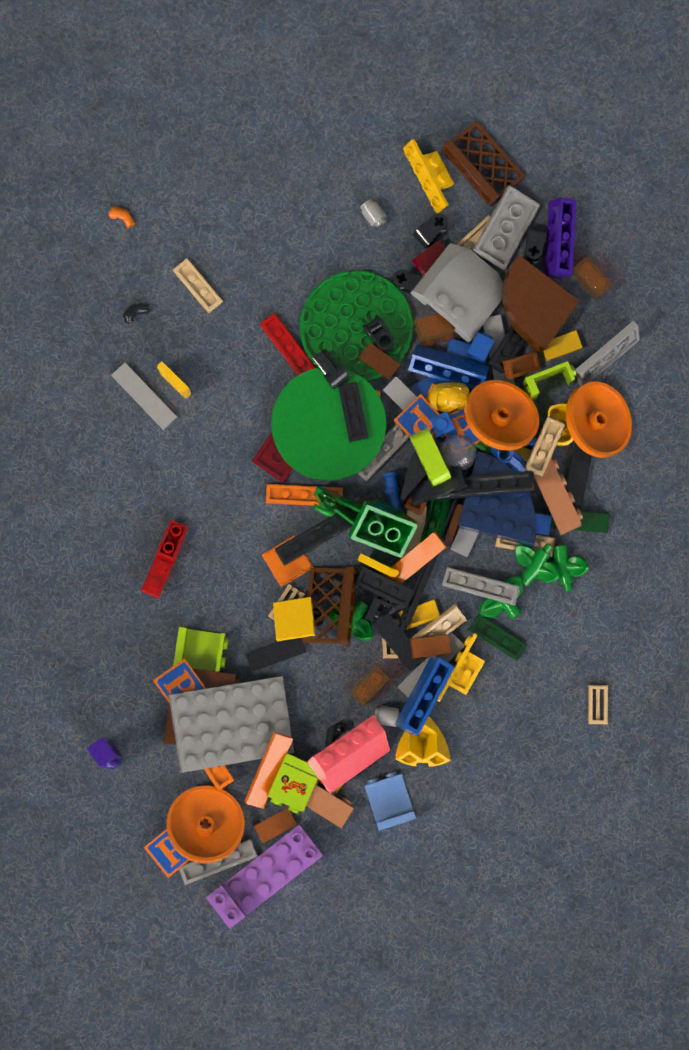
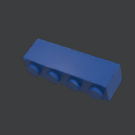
(447, 367)
(424, 695)

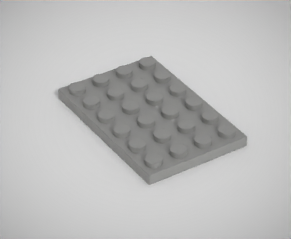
(228, 722)

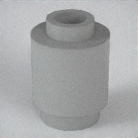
(373, 213)
(387, 715)

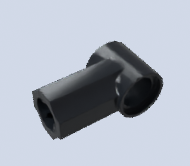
(332, 371)

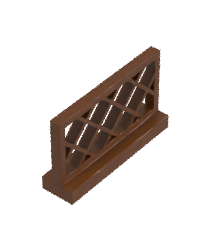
(469, 169)
(346, 604)

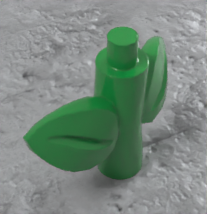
(536, 564)
(568, 567)
(491, 608)
(361, 628)

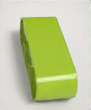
(430, 457)

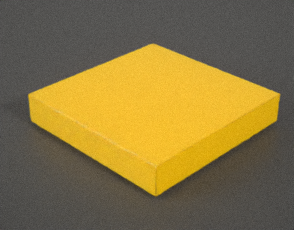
(179, 385)
(294, 619)

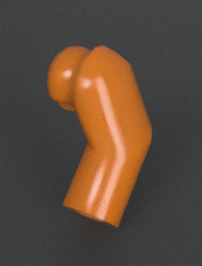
(118, 212)

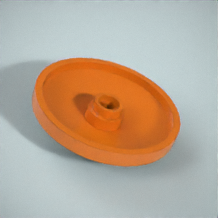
(501, 415)
(598, 419)
(205, 824)

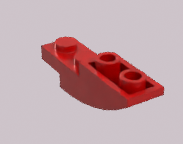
(165, 559)

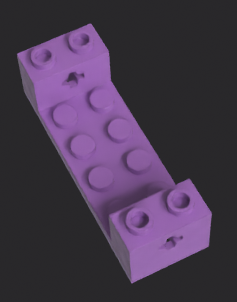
(264, 876)

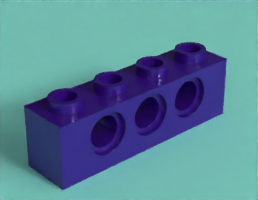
(560, 238)
(105, 753)

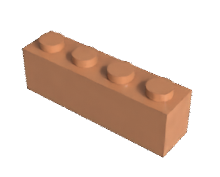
(557, 498)
(329, 806)

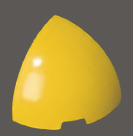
(423, 748)

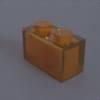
(591, 278)
(433, 329)
(369, 686)

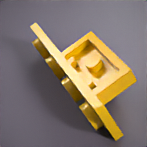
(430, 173)
(465, 670)

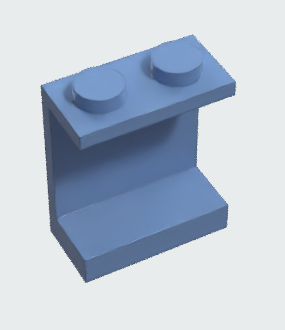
(389, 801)

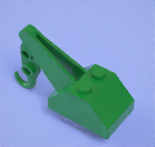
(376, 523)

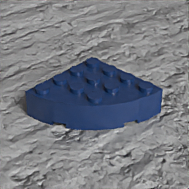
(499, 515)

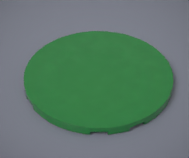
(341, 306)
(313, 430)

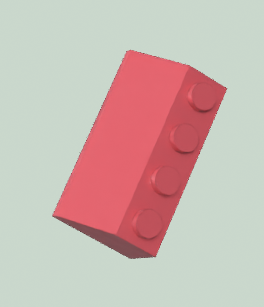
(350, 754)

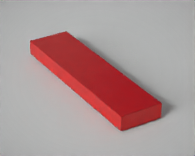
(286, 344)

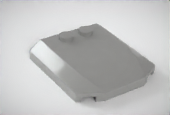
(461, 289)

